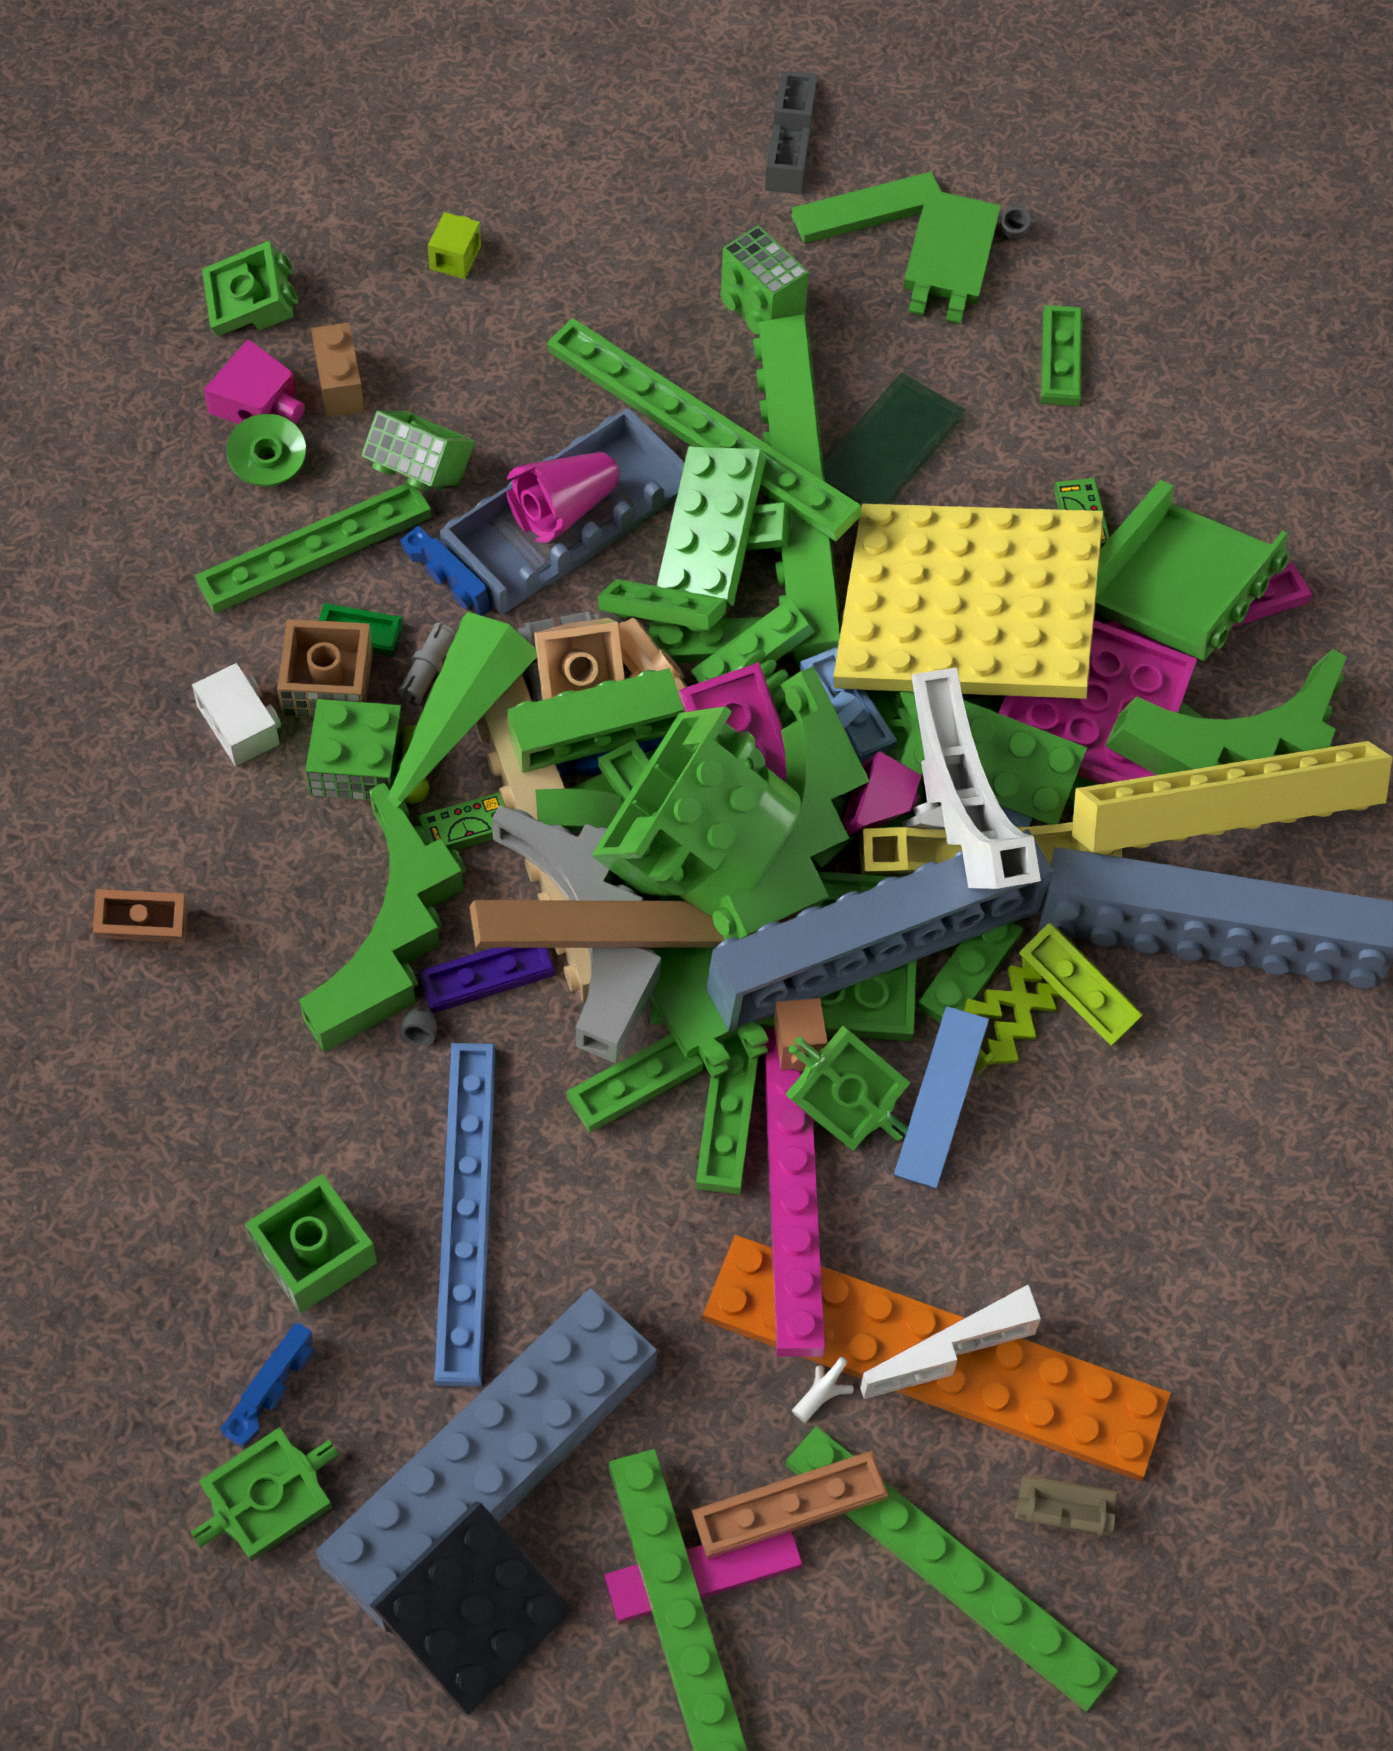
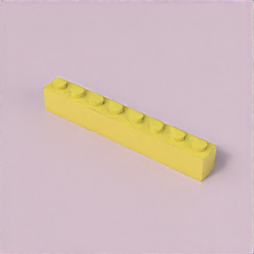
(1230, 797)

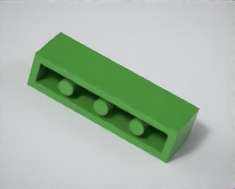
(593, 719)

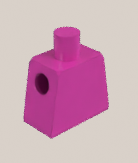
(253, 386)

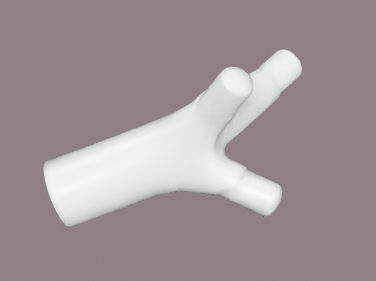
(822, 1390)

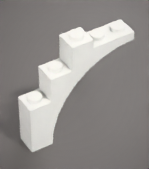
(992, 847)

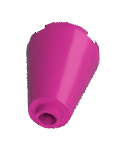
(559, 492)

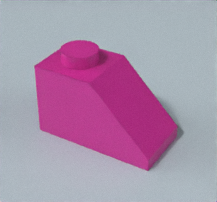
(883, 798)

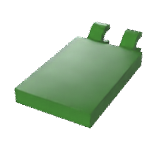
(950, 251)
(691, 1014)

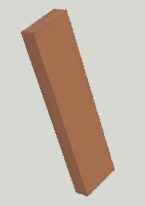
(789, 1504)

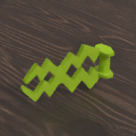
(1004, 1049)

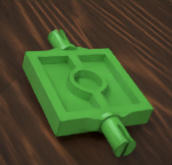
(848, 1088)
(265, 1494)

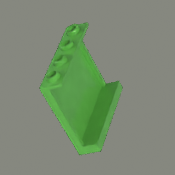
(1182, 574)

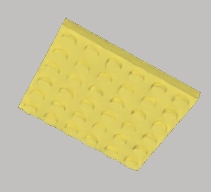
(973, 591)

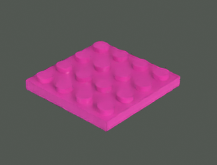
(1118, 672)

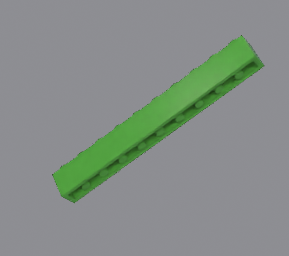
(795, 432)

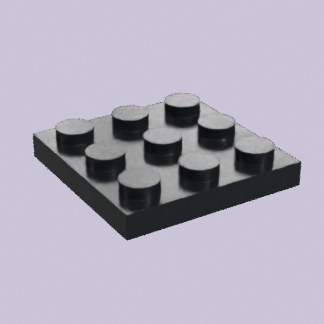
(471, 1607)

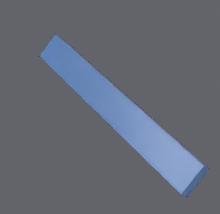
(465, 1216)

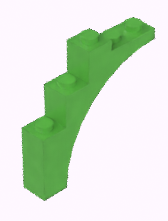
(1178, 742)
(378, 976)

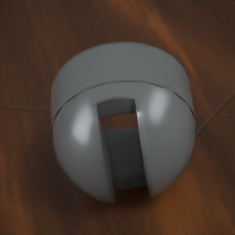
(1018, 218)
(419, 1027)

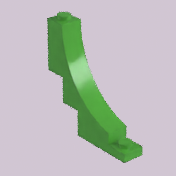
(820, 769)

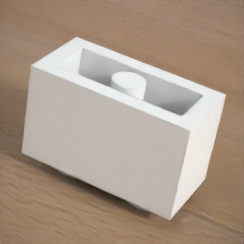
(237, 714)

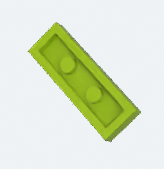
(1081, 983)

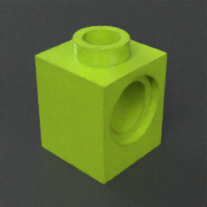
(454, 245)

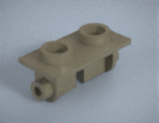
(1066, 1505)

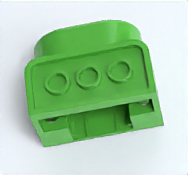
(700, 815)

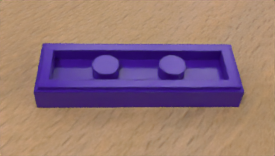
(483, 975)

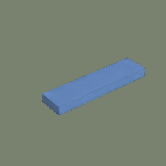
(941, 1098)

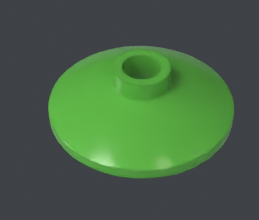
(266, 435)

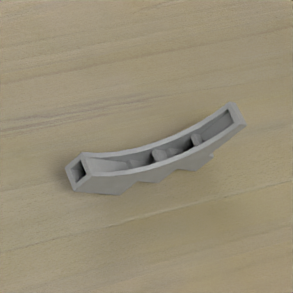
(619, 976)

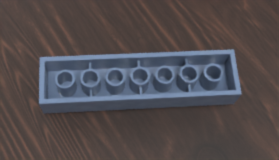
(1219, 918)
(861, 937)
(494, 1446)

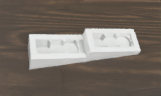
(936, 1356)

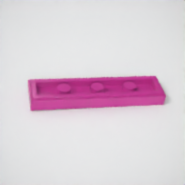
(711, 1576)

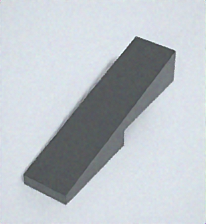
(790, 132)

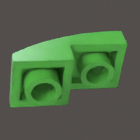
(576, 808)

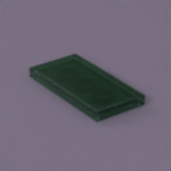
(891, 442)

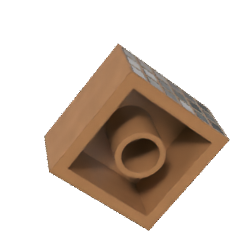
(323, 663)

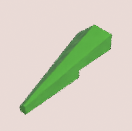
(475, 674)

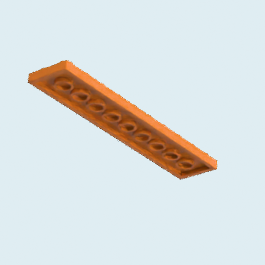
(1004, 1386)

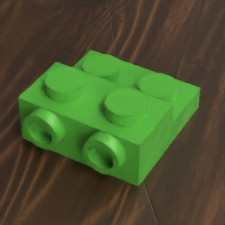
(249, 289)

